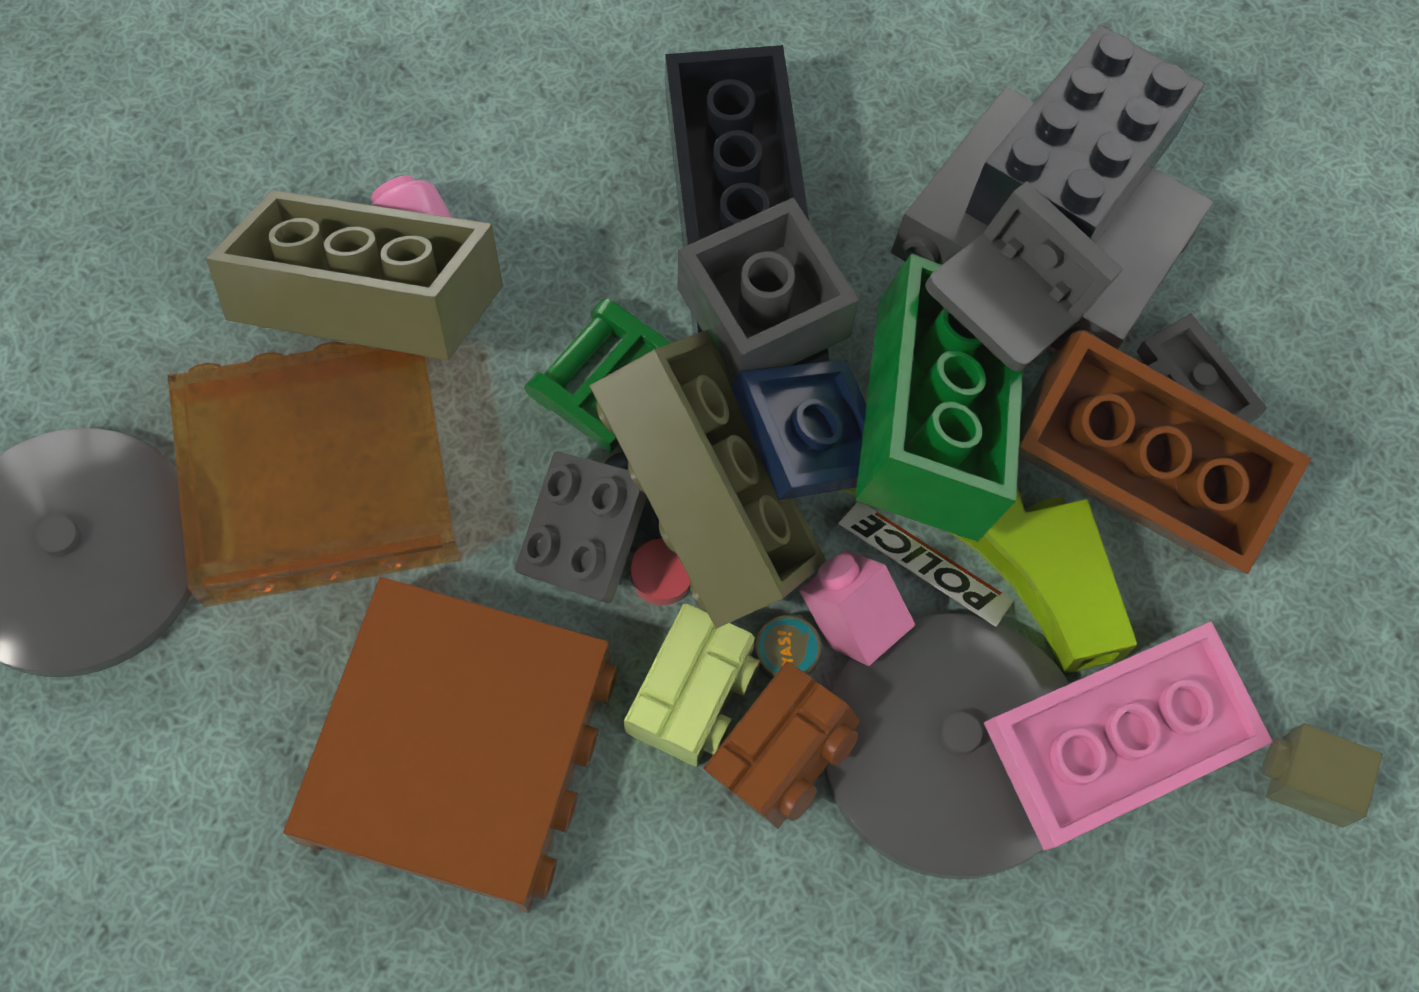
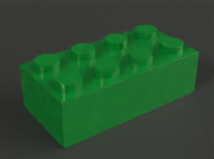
(937, 415)

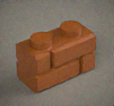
(784, 745)

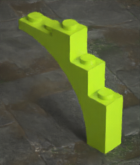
(1062, 578)

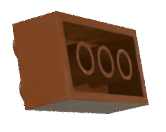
(1158, 452)

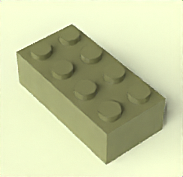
(357, 273)
(706, 478)

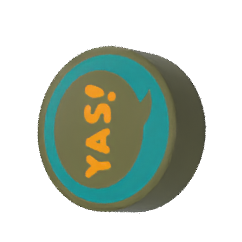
(788, 640)

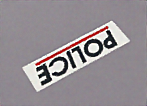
(927, 563)

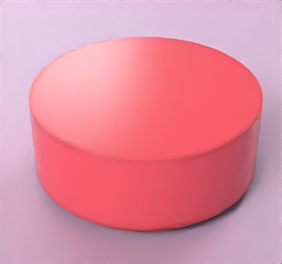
(659, 574)

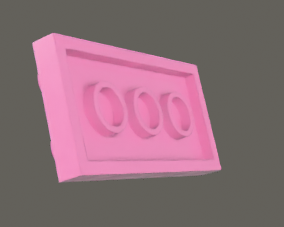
(1127, 735)

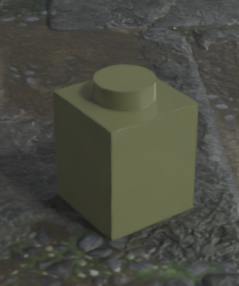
(1322, 774)

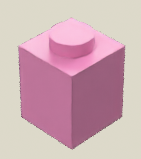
(857, 606)

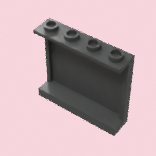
(1141, 239)

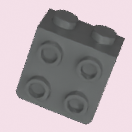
(1023, 279)

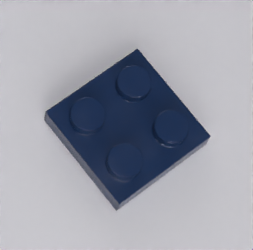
(804, 425)

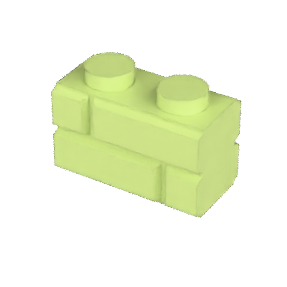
(691, 686)

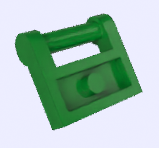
(580, 408)

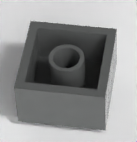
(767, 290)

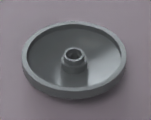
(87, 551)
(923, 768)

